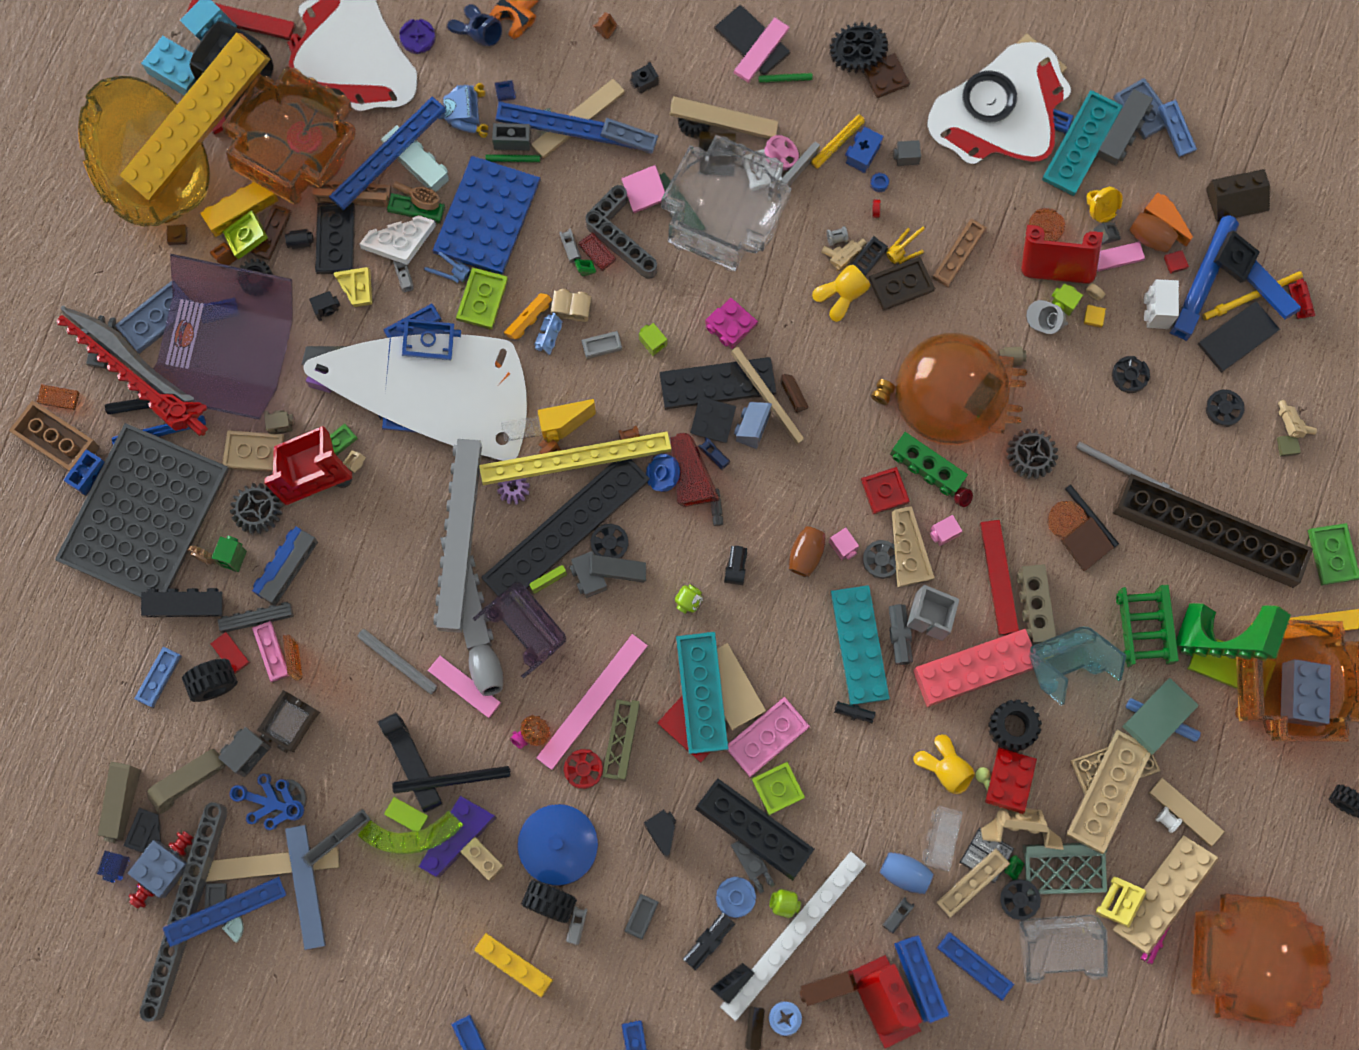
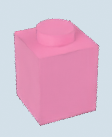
(945, 530)
(844, 544)

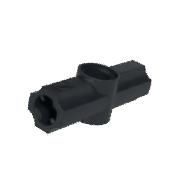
(709, 941)

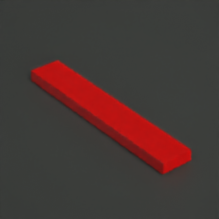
(257, 22)
(999, 577)

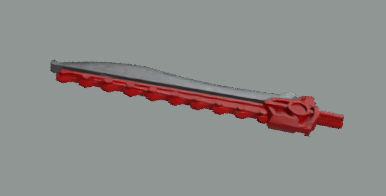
(171, 405)

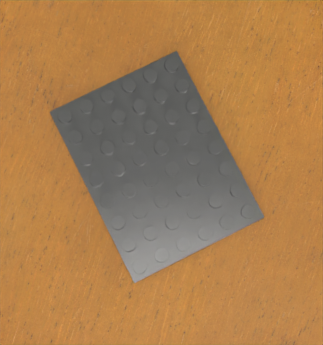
(142, 513)

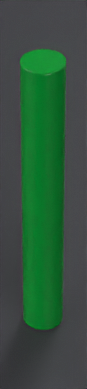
(785, 77)
(512, 158)

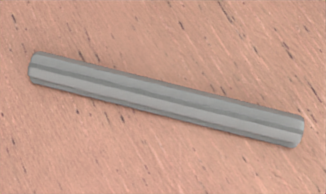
(397, 661)

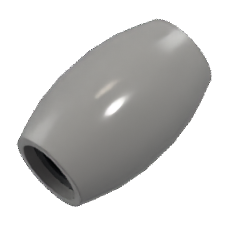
(485, 670)

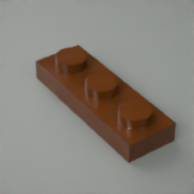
(273, 228)

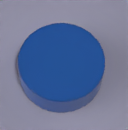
(879, 182)

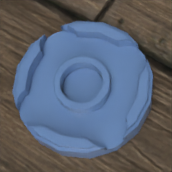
(736, 897)

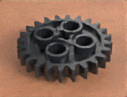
(859, 47)

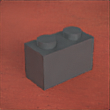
(511, 136)
(588, 584)

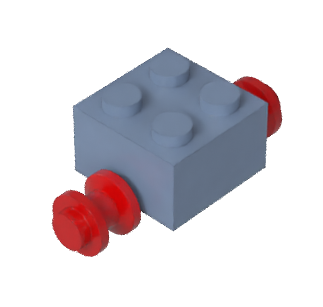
(159, 869)

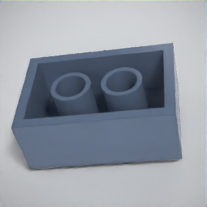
(1306, 693)

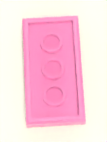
(767, 737)

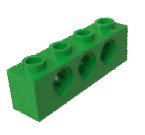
(926, 455)

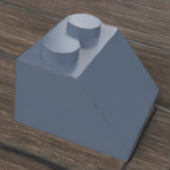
(753, 423)

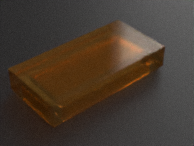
(58, 397)

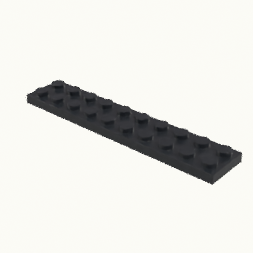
(567, 526)

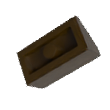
(754, 1028)

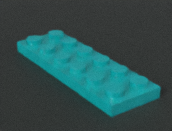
(1082, 143)
(859, 645)
(702, 693)

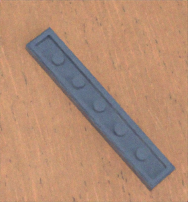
(305, 888)

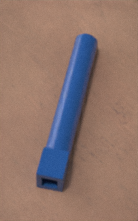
(1194, 302)

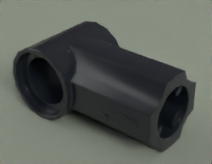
(735, 570)

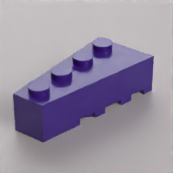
(444, 855)

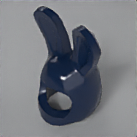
(482, 28)

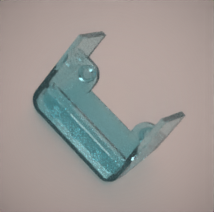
(1070, 652)

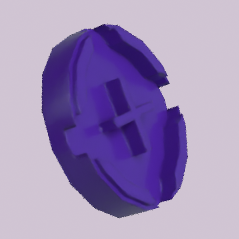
(417, 36)

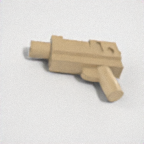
(842, 256)
(1294, 425)

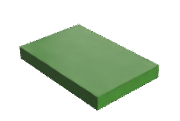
(1334, 554)

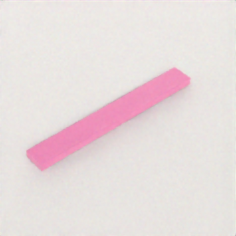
(592, 702)

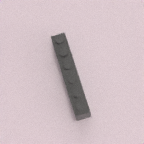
(253, 618)
(335, 838)

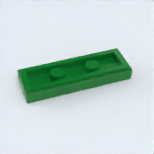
(403, 206)

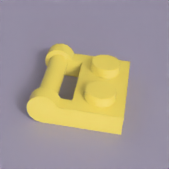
(1126, 905)

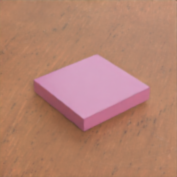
(644, 188)

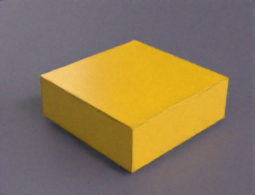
(1094, 316)

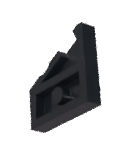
(143, 830)

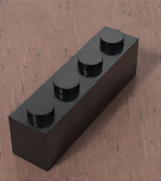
(182, 603)

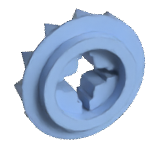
(795, 1019)

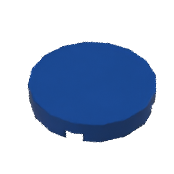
(663, 472)

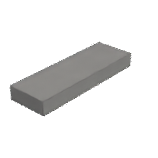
(801, 164)

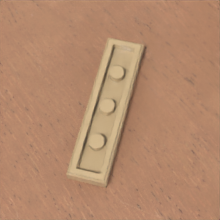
(1184, 809)
(973, 882)

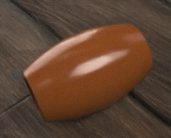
(1153, 232)
(807, 551)

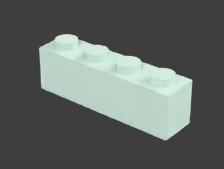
(421, 164)

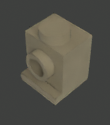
(278, 422)

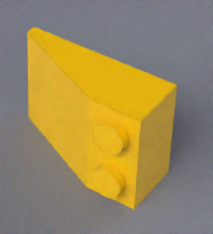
(563, 419)

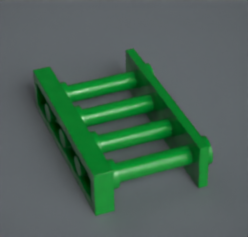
(1164, 615)

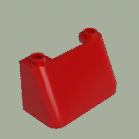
(1060, 259)

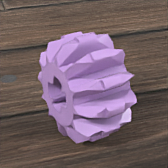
(516, 494)

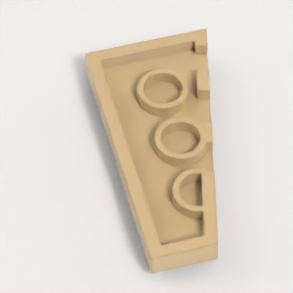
(910, 552)

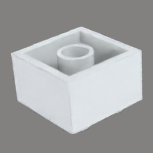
(1162, 304)

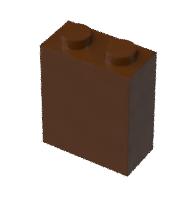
(828, 988)

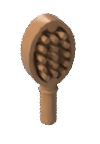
(420, 196)

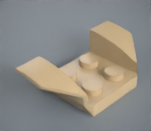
(1031, 820)

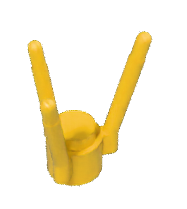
(896, 252)

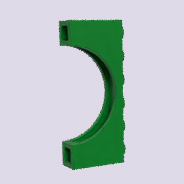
(1259, 641)

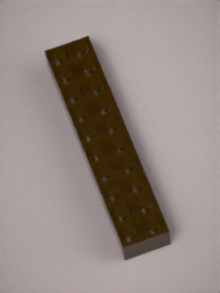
(1213, 531)

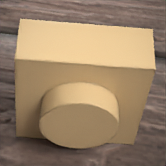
(354, 461)

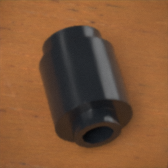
(299, 239)

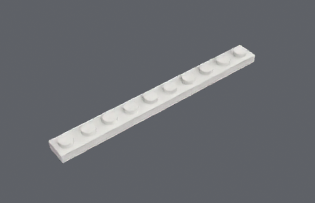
(795, 933)

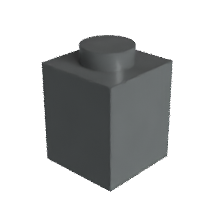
(907, 153)

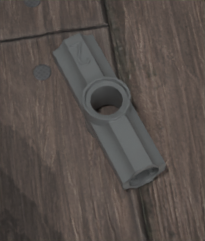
(900, 634)

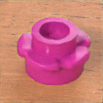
(518, 740)

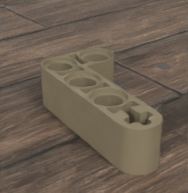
(183, 780)

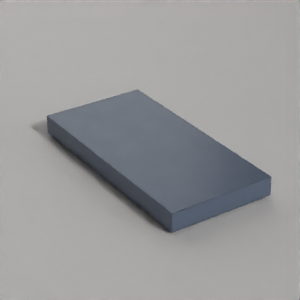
(148, 320)

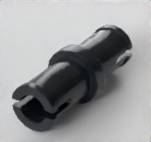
(854, 712)

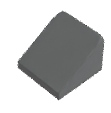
(1110, 232)

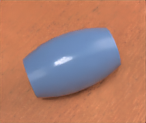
(906, 873)

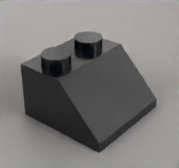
(662, 831)

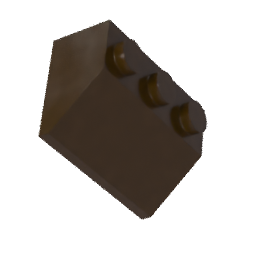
(1239, 194)

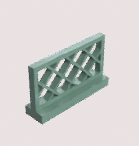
(1070, 850)

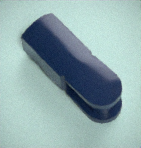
(716, 455)

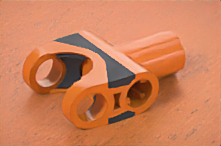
(518, 12)

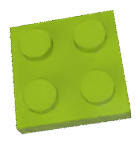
(245, 234)
(778, 788)

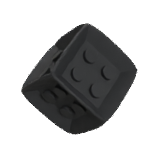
(212, 45)

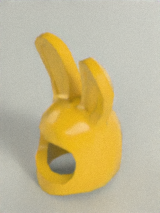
(849, 285)
(952, 771)

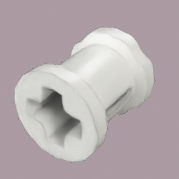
(1168, 820)

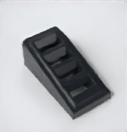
(883, 248)
(732, 983)

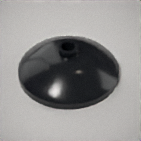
(996, 77)

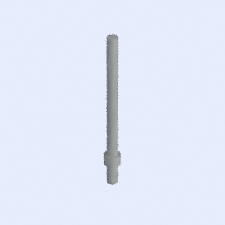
(1118, 465)

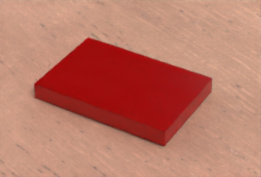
(674, 724)

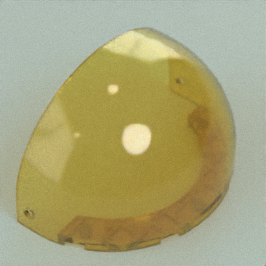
(113, 128)

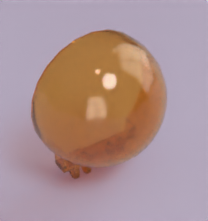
(956, 389)

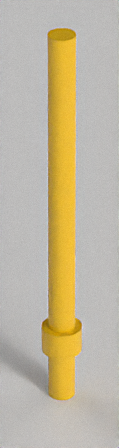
(1222, 309)

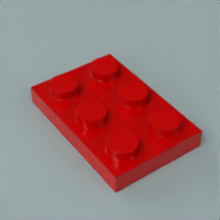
(1011, 780)

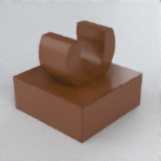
(605, 25)
(549, 447)

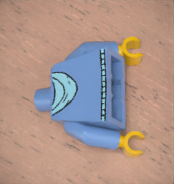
(462, 108)

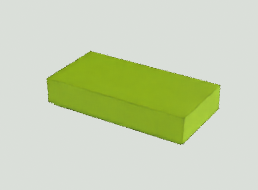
(548, 579)
(406, 815)

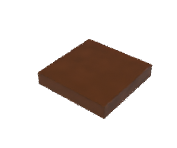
(1087, 543)

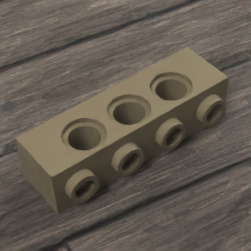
(1038, 576)

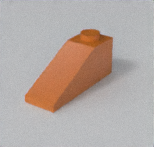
(1165, 209)

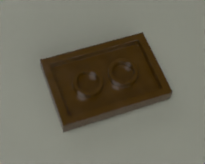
(901, 283)

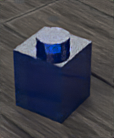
(112, 866)

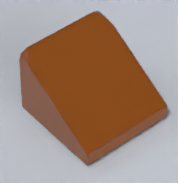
(223, 254)

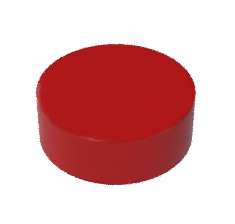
(876, 208)

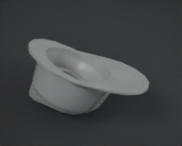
(1046, 317)

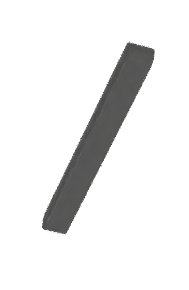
(191, 902)

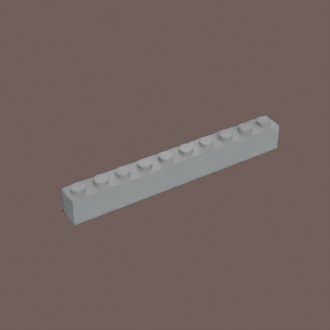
(459, 536)

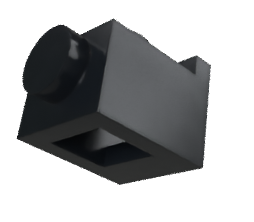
(646, 83)
(324, 304)

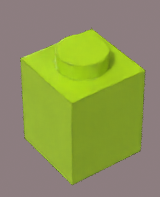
(652, 339)

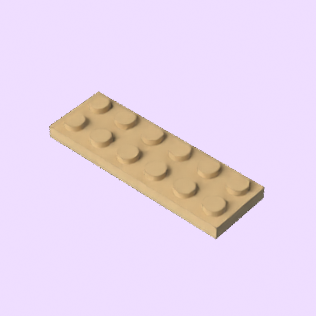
(1109, 792)
(1168, 893)

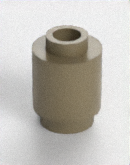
(1016, 352)

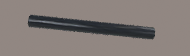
(1089, 513)

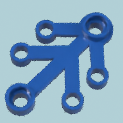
(270, 803)

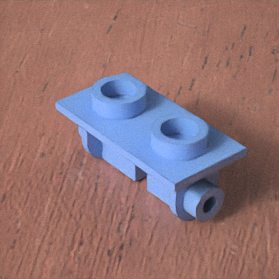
(551, 326)

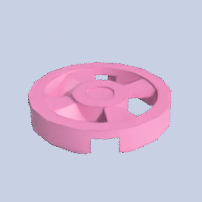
(781, 152)

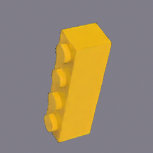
(232, 208)
(513, 965)

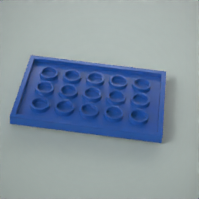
(486, 215)

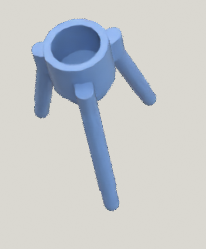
(460, 270)

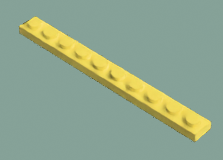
(575, 458)

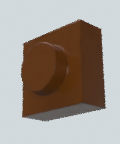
(177, 234)

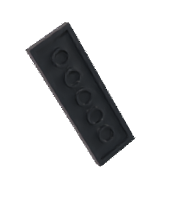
(714, 382)
(755, 829)

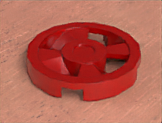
(583, 769)

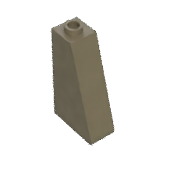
(118, 800)

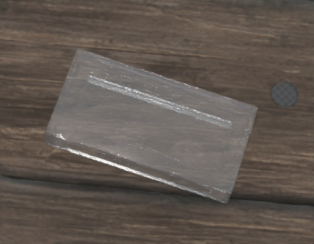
(521, 428)

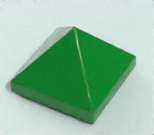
(585, 267)
(1014, 868)

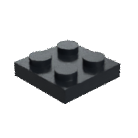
(1236, 256)
(713, 419)

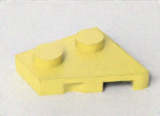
(356, 285)

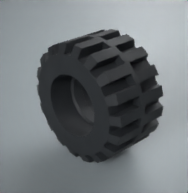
(209, 680)
(1028, 716)
(549, 901)

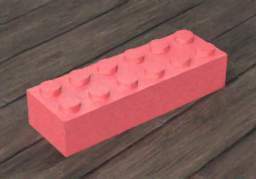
(974, 668)

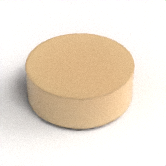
(1095, 292)

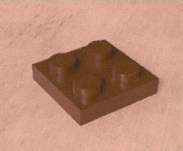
(887, 76)

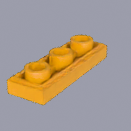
(528, 316)

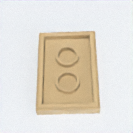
(250, 450)

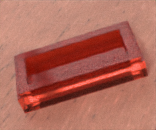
(597, 251)

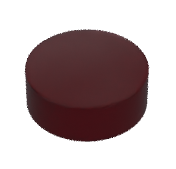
(963, 497)

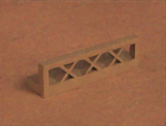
(368, 198)

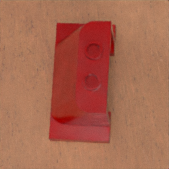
(305, 467)
(887, 1001)

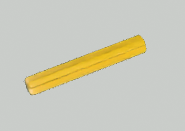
(838, 141)

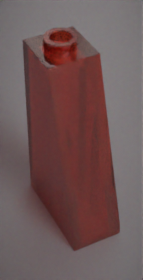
(694, 482)

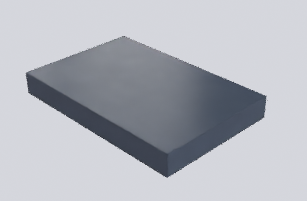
(1154, 121)

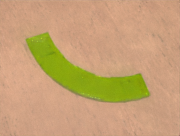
(411, 841)

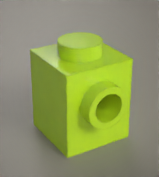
(1066, 298)

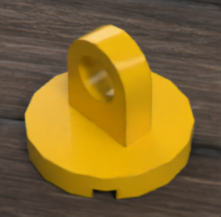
(1104, 203)

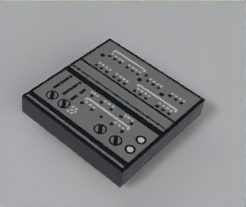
(980, 848)

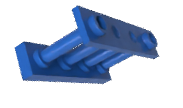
(921, 979)

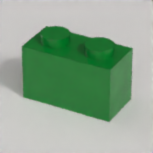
(229, 553)

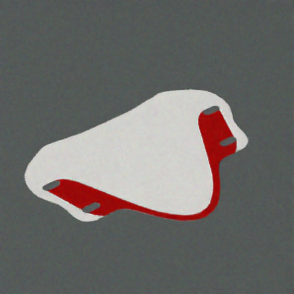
(353, 52)
(1030, 127)

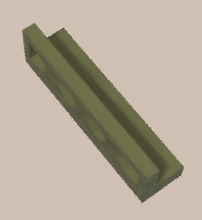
(628, 741)

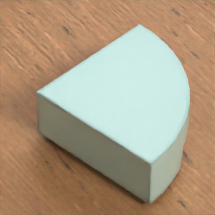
(234, 929)

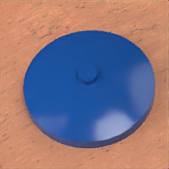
(557, 845)

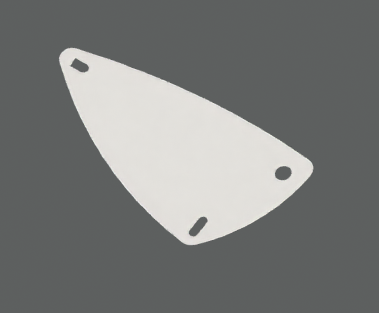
(433, 395)

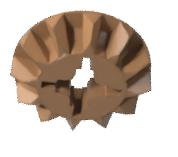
(201, 555)

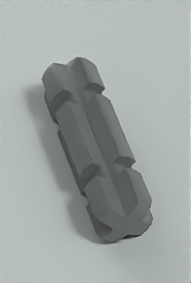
(717, 511)

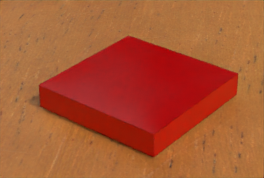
(885, 490)

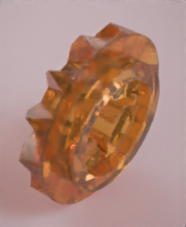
(529, 734)

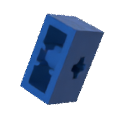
(871, 142)
(84, 472)

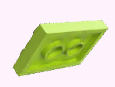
(482, 298)

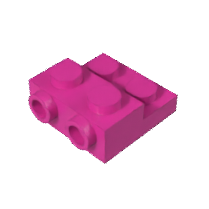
(730, 323)

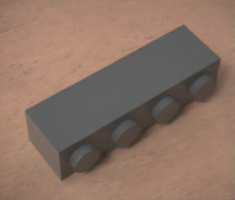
(1125, 126)

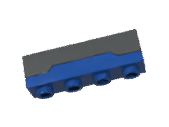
(285, 565)

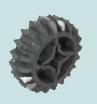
(1025, 450)
(248, 511)

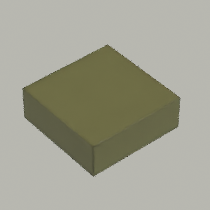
(1288, 446)

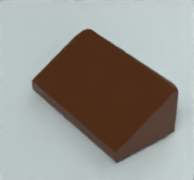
(793, 393)

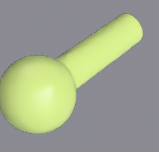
(983, 776)

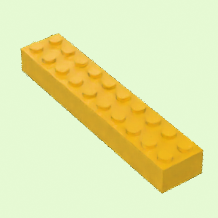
(195, 116)

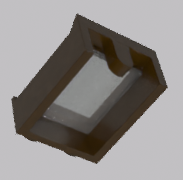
(287, 722)

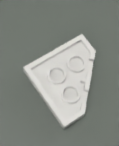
(399, 240)

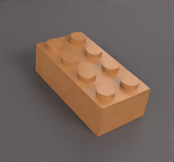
(52, 436)

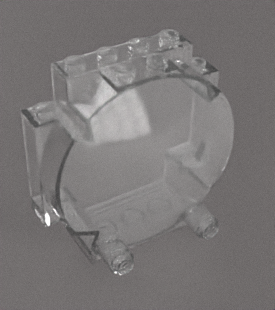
(725, 202)

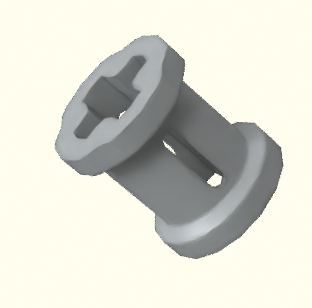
(837, 236)

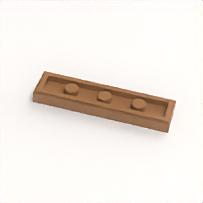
(959, 253)

